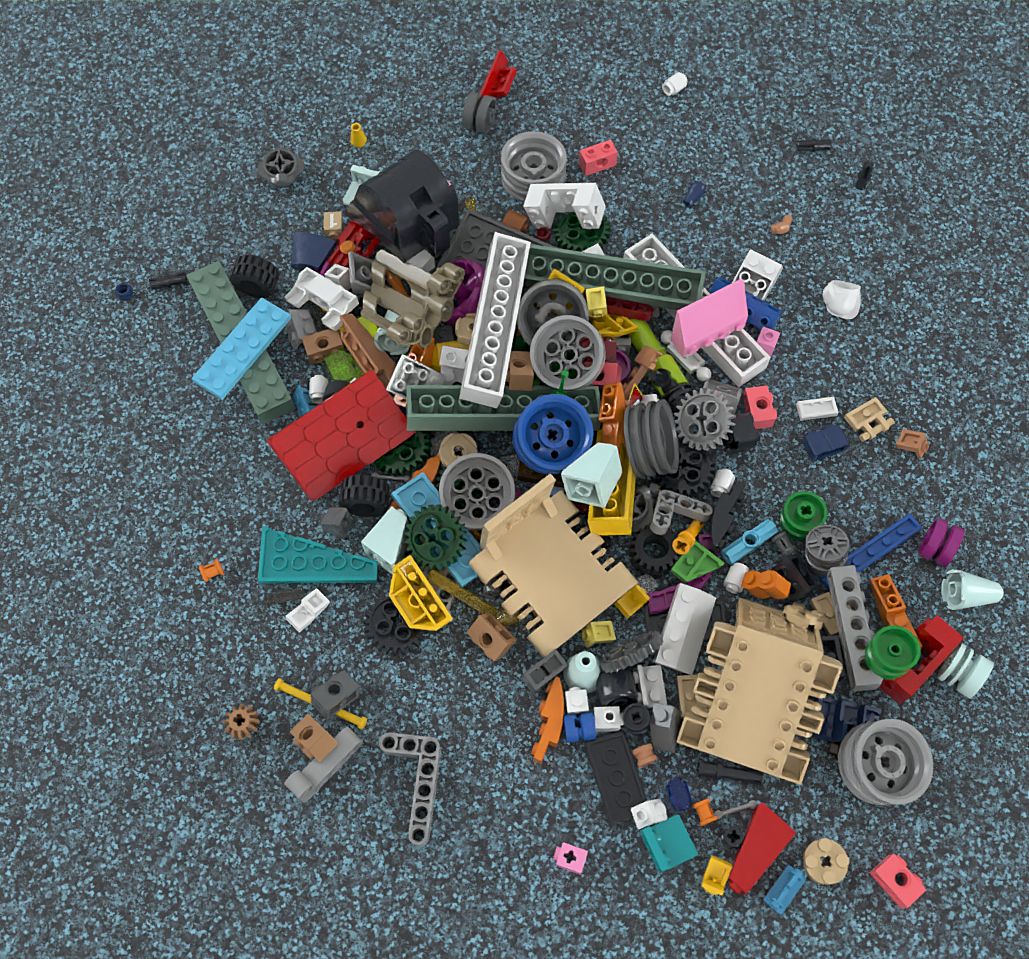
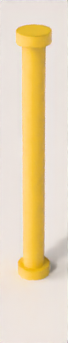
(280, 685)

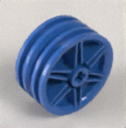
(563, 409)

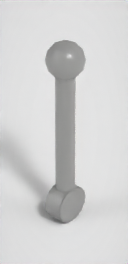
(406, 478)
(752, 804)

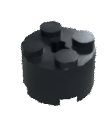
(744, 434)

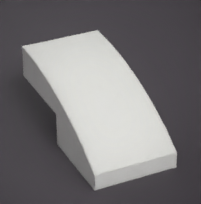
(308, 610)

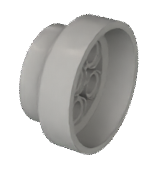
(553, 333)
(460, 471)

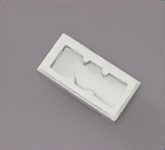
(817, 408)

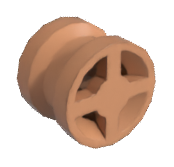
(644, 755)

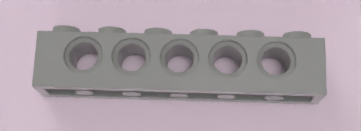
(847, 576)

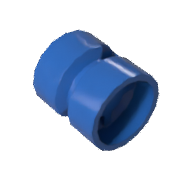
(587, 727)

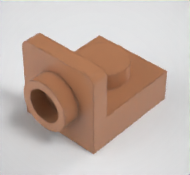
(913, 441)

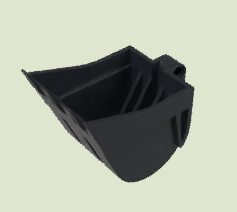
(408, 207)

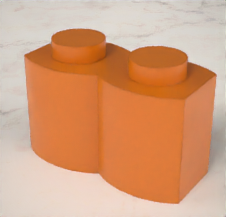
(766, 584)

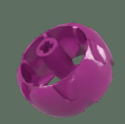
(473, 277)

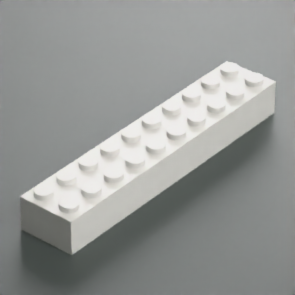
(495, 321)
(735, 354)

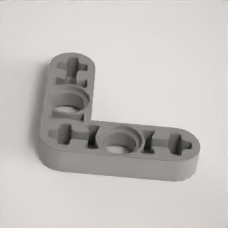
(665, 502)

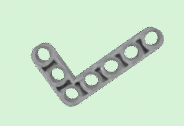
(421, 779)

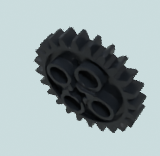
(682, 483)
(378, 618)

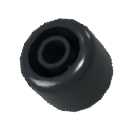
(616, 689)

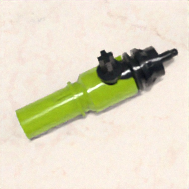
(666, 375)

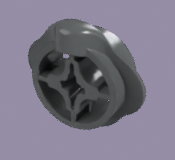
(291, 167)
(644, 498)

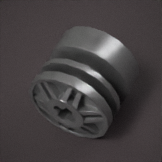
(826, 548)

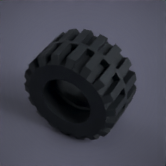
(254, 276)
(364, 495)
(651, 565)

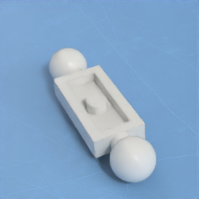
(689, 362)

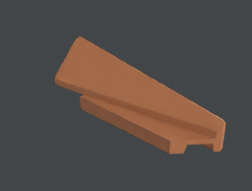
(364, 351)

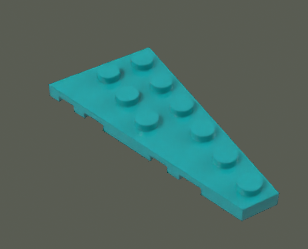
(305, 561)

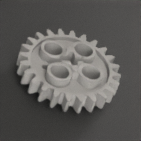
(721, 417)

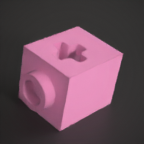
(767, 340)
(578, 854)

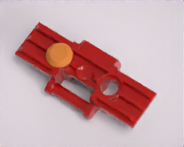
(350, 241)

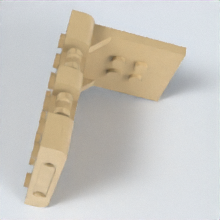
(548, 566)
(761, 692)

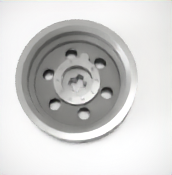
(531, 160)
(885, 762)

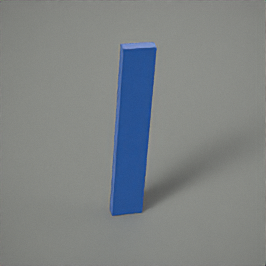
(881, 545)

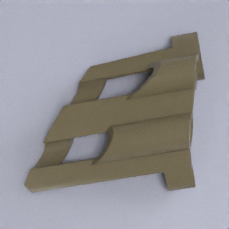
(423, 311)

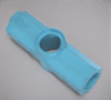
(740, 548)

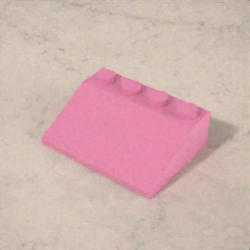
(710, 319)

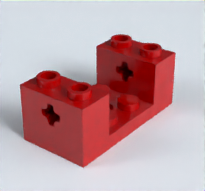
(938, 642)

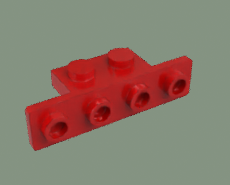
(499, 77)

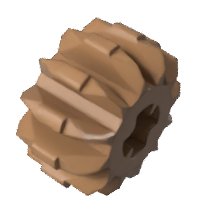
(250, 720)

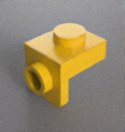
(632, 601)
(716, 875)

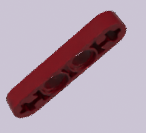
(628, 308)

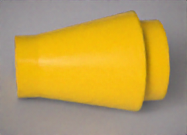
(357, 137)

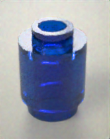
(679, 794)

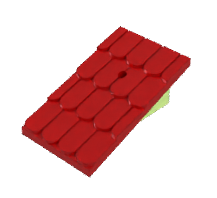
(341, 435)

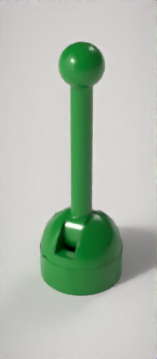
(564, 373)

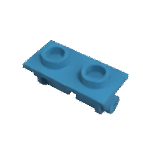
(302, 400)
(784, 889)

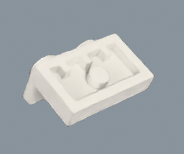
(650, 685)

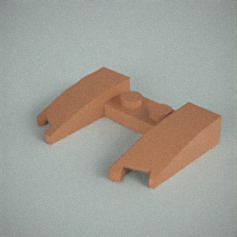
(646, 359)

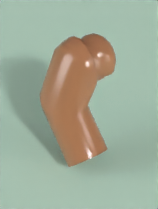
(782, 227)

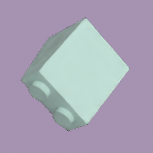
(593, 475)
(387, 538)

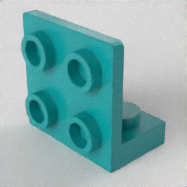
(668, 843)

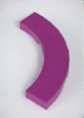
(661, 600)

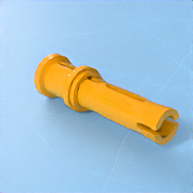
(687, 537)

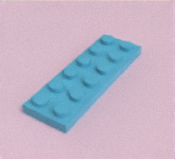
(241, 348)
(421, 493)

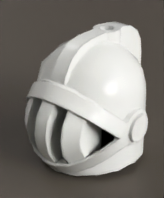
(842, 299)

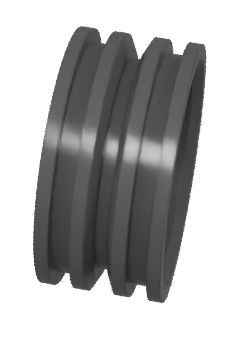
(540, 294)
(651, 438)

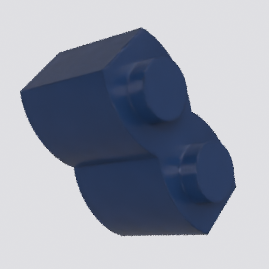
(825, 442)

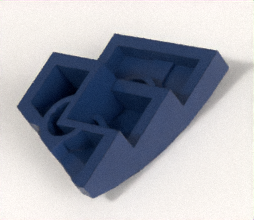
(310, 250)
(841, 717)

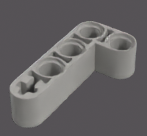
(317, 773)

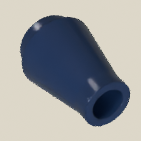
(694, 193)

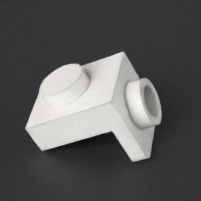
(649, 813)

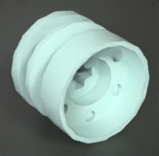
(968, 672)

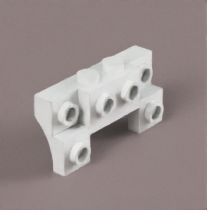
(323, 293)

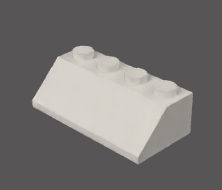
(685, 629)

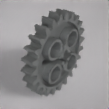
(631, 651)

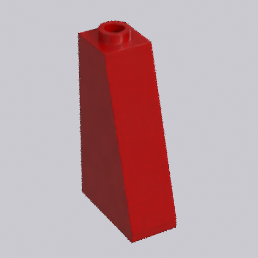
(761, 845)

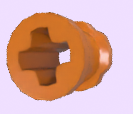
(211, 570)
(704, 812)

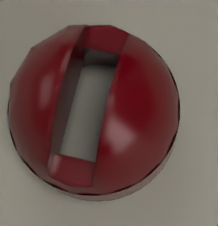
(541, 232)

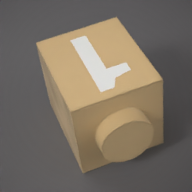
(333, 224)

